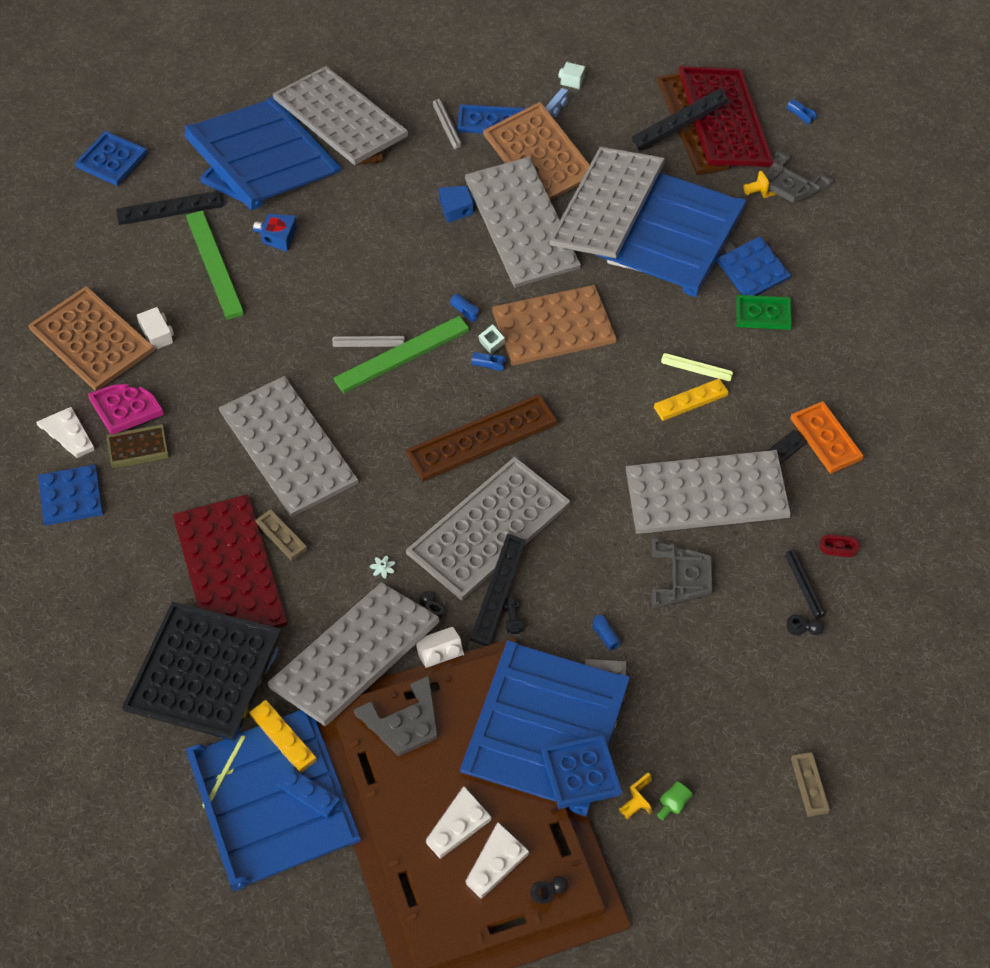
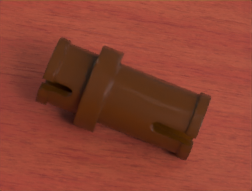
(373, 159)

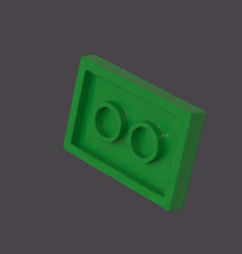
(763, 312)

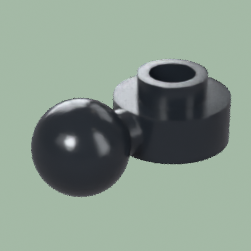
(428, 599)
(814, 627)
(558, 885)

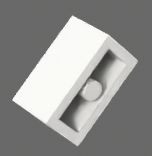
(155, 328)
(439, 647)

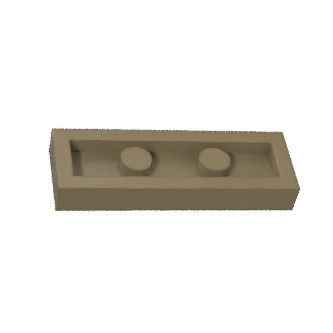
(281, 535)
(810, 784)

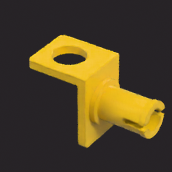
(760, 185)
(637, 801)

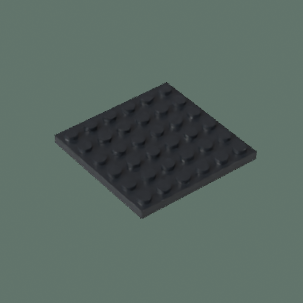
(203, 671)

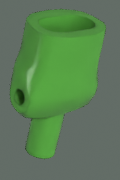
(674, 800)

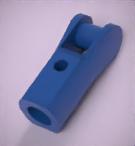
(801, 111)
(464, 306)
(489, 361)
(605, 632)

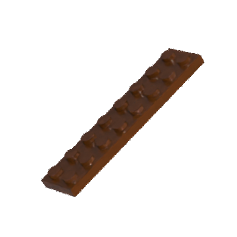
(676, 100)
(480, 437)

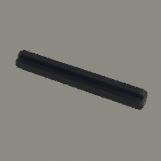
(805, 584)

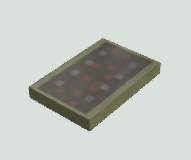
(137, 446)

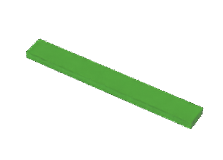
(214, 265)
(401, 354)

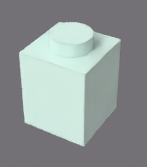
(572, 75)
(491, 339)

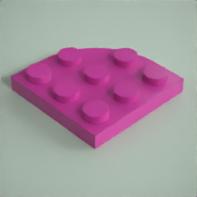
(124, 406)

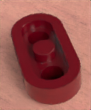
(839, 545)

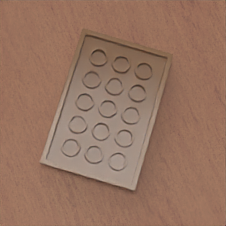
(538, 136)
(553, 325)
(91, 338)

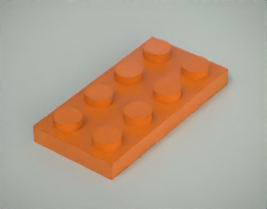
(826, 437)

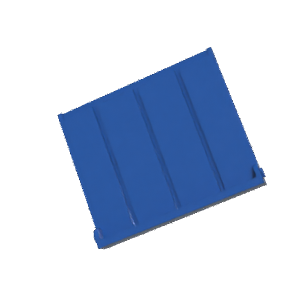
(260, 151)
(680, 232)
(536, 705)
(256, 822)

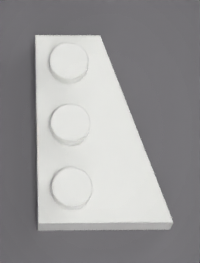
(68, 431)
(457, 824)
(496, 861)

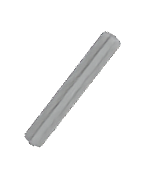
(447, 124)
(368, 341)

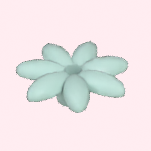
(382, 567)

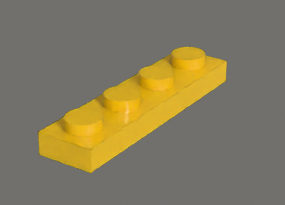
(691, 399)
(283, 736)

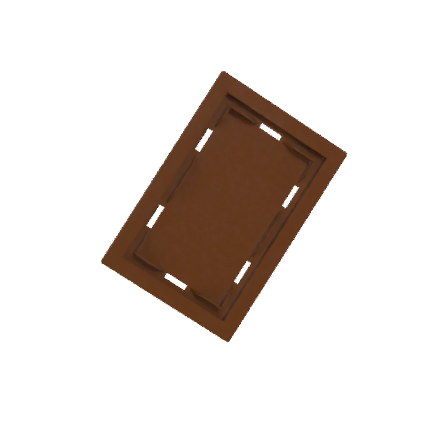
(409, 801)

